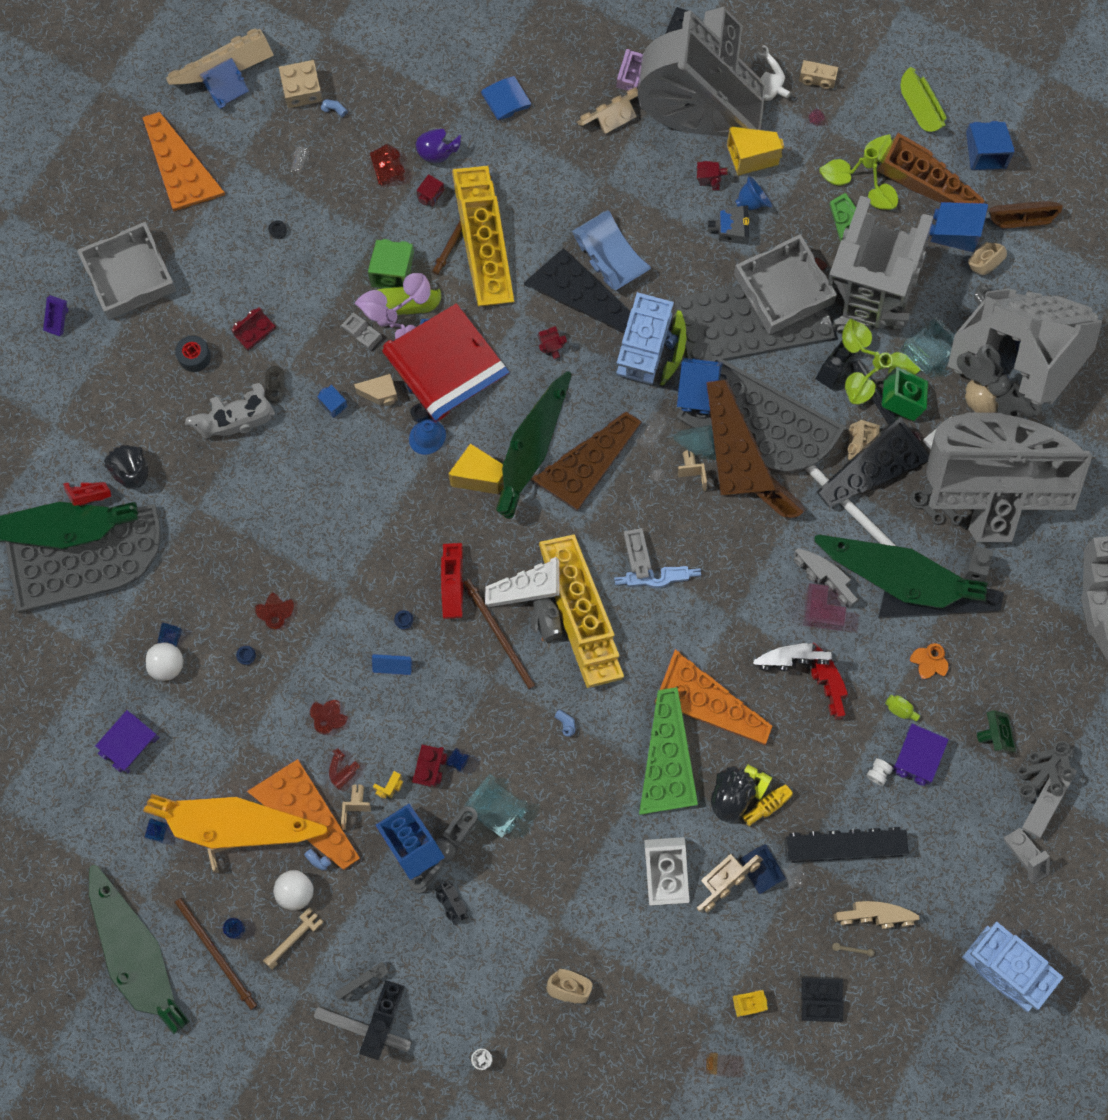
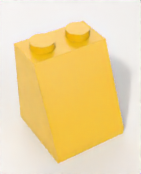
(753, 149)
(477, 472)

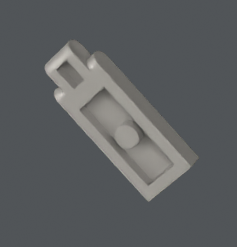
(637, 552)

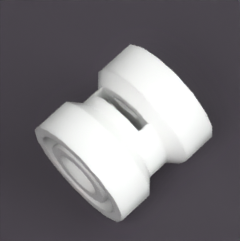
(879, 772)
(481, 1059)

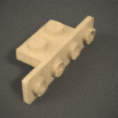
(614, 114)
(724, 877)

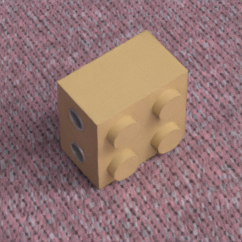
(300, 84)

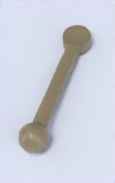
(836, 947)

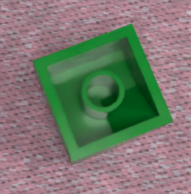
(905, 393)

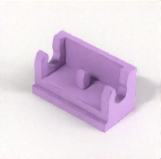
(630, 70)

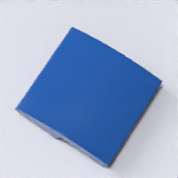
(506, 98)

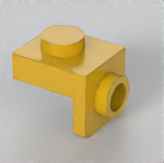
(394, 784)
(750, 1003)

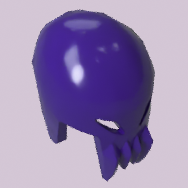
(433, 148)

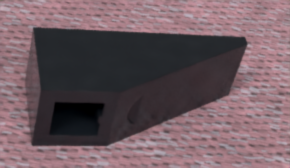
(834, 366)

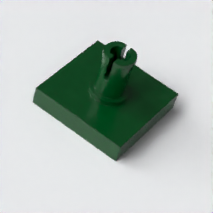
(999, 732)

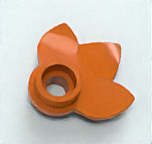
(928, 663)

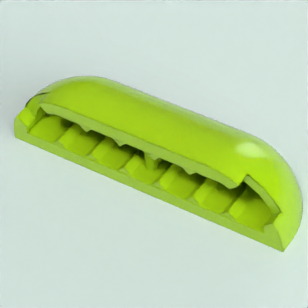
(922, 101)
(397, 295)

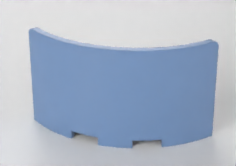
(609, 251)

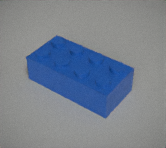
(410, 841)

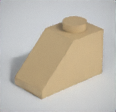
(378, 390)

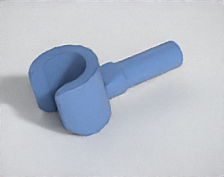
(671, 341)

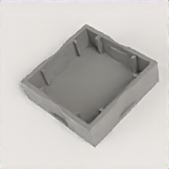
(126, 271)
(784, 284)

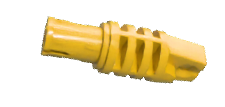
(768, 804)

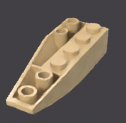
(243, 50)

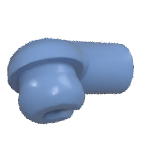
(335, 105)
(567, 721)
(315, 860)

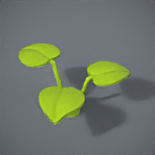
(838, 173)
(857, 386)

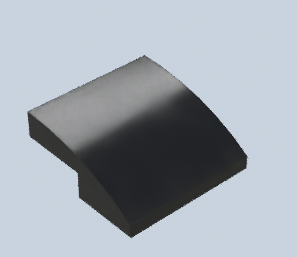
(822, 999)

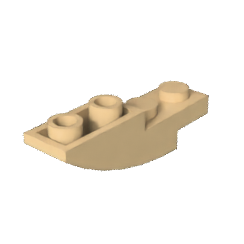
(884, 914)

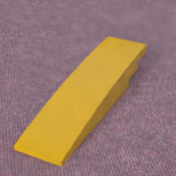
(483, 235)
(583, 613)

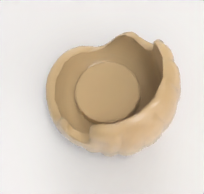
(980, 398)

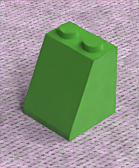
(390, 263)

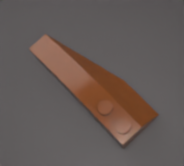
(922, 173)

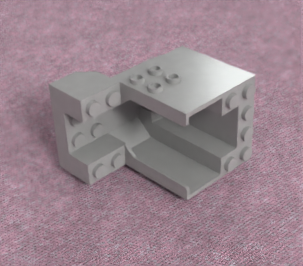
(877, 265)

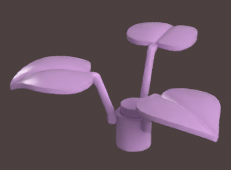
(374, 303)

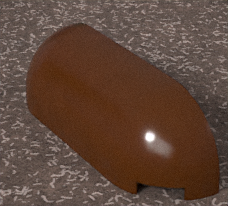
(1025, 214)
(782, 501)

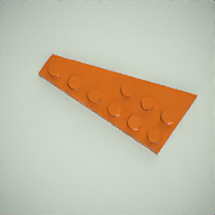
(182, 173)
(712, 703)
(295, 794)

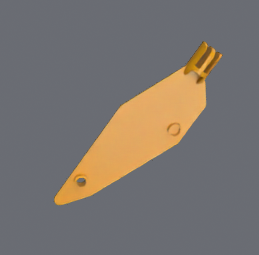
(231, 822)

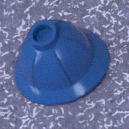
(753, 196)
(427, 437)

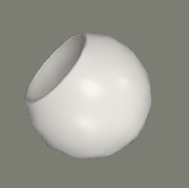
(164, 661)
(293, 890)

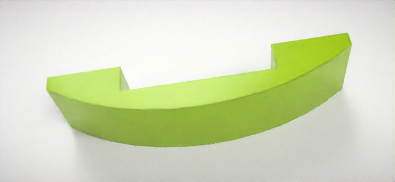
(678, 328)

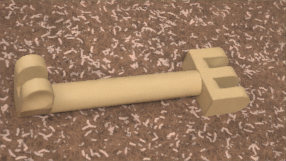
(307, 923)

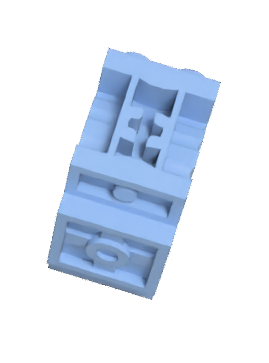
(644, 338)
(1012, 967)

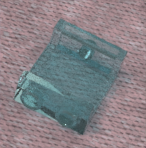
(929, 346)
(496, 806)

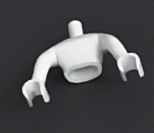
(773, 81)

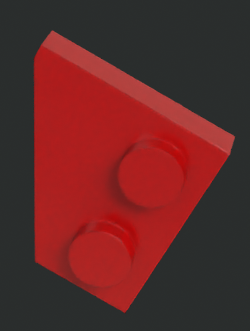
(87, 492)

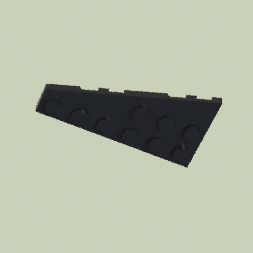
(575, 287)
(880, 460)
(895, 608)

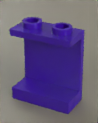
(125, 741)
(920, 755)

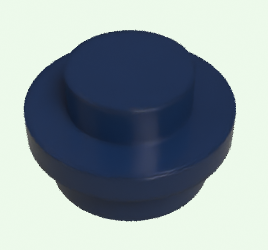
(403, 619)
(246, 655)

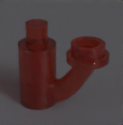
(345, 774)

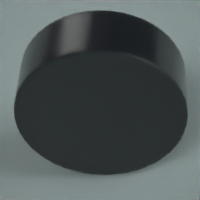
(277, 229)
(419, 413)

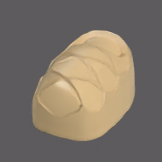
(987, 258)
(569, 986)

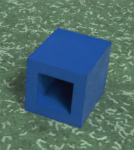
(332, 401)

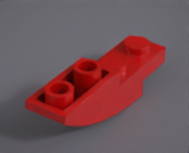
(452, 580)
(834, 687)

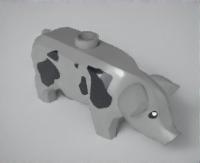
(233, 417)

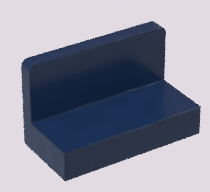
(768, 873)

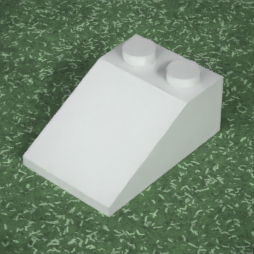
(667, 871)

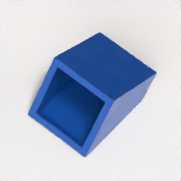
(989, 145)
(958, 225)
(693, 384)

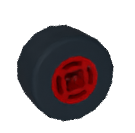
(198, 358)

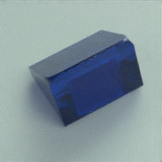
(169, 634)

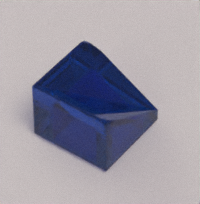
(155, 831)

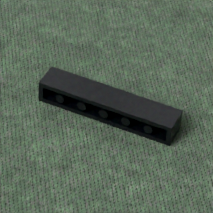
(846, 845)

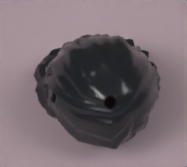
(127, 466)
(732, 793)

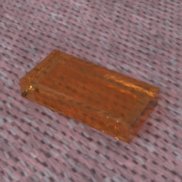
(711, 1063)

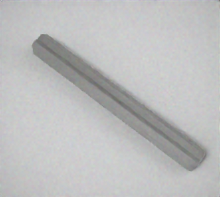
(358, 1028)

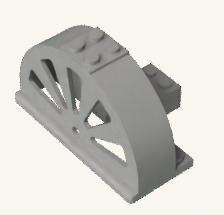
(701, 69)
(1002, 468)

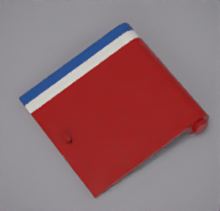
(444, 361)

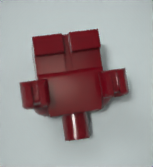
(710, 173)
(551, 342)

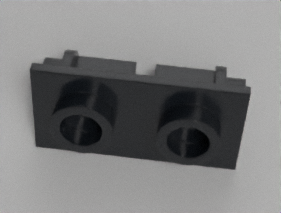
(454, 910)

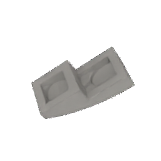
(361, 331)

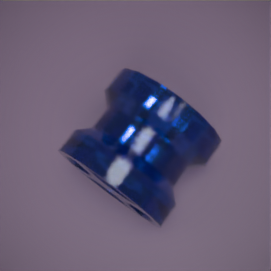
(458, 760)
(237, 930)

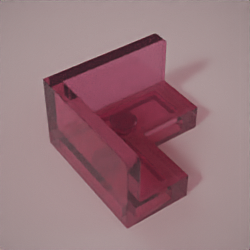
(818, 613)

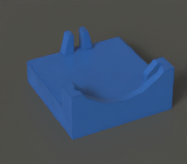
(224, 82)

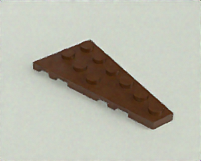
(736, 450)
(583, 467)

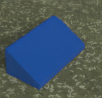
(391, 664)

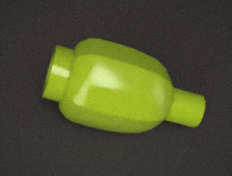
(901, 707)

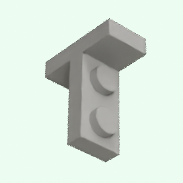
(1031, 858)

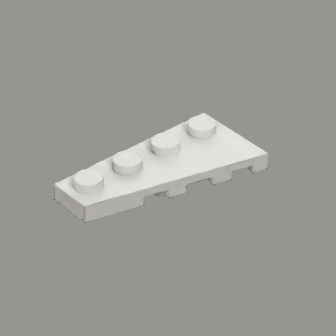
(526, 586)

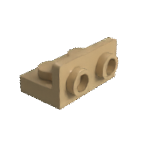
(818, 74)
(860, 435)

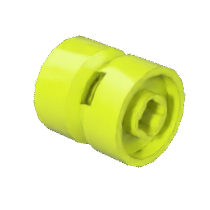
(763, 779)

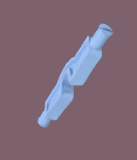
(668, 575)

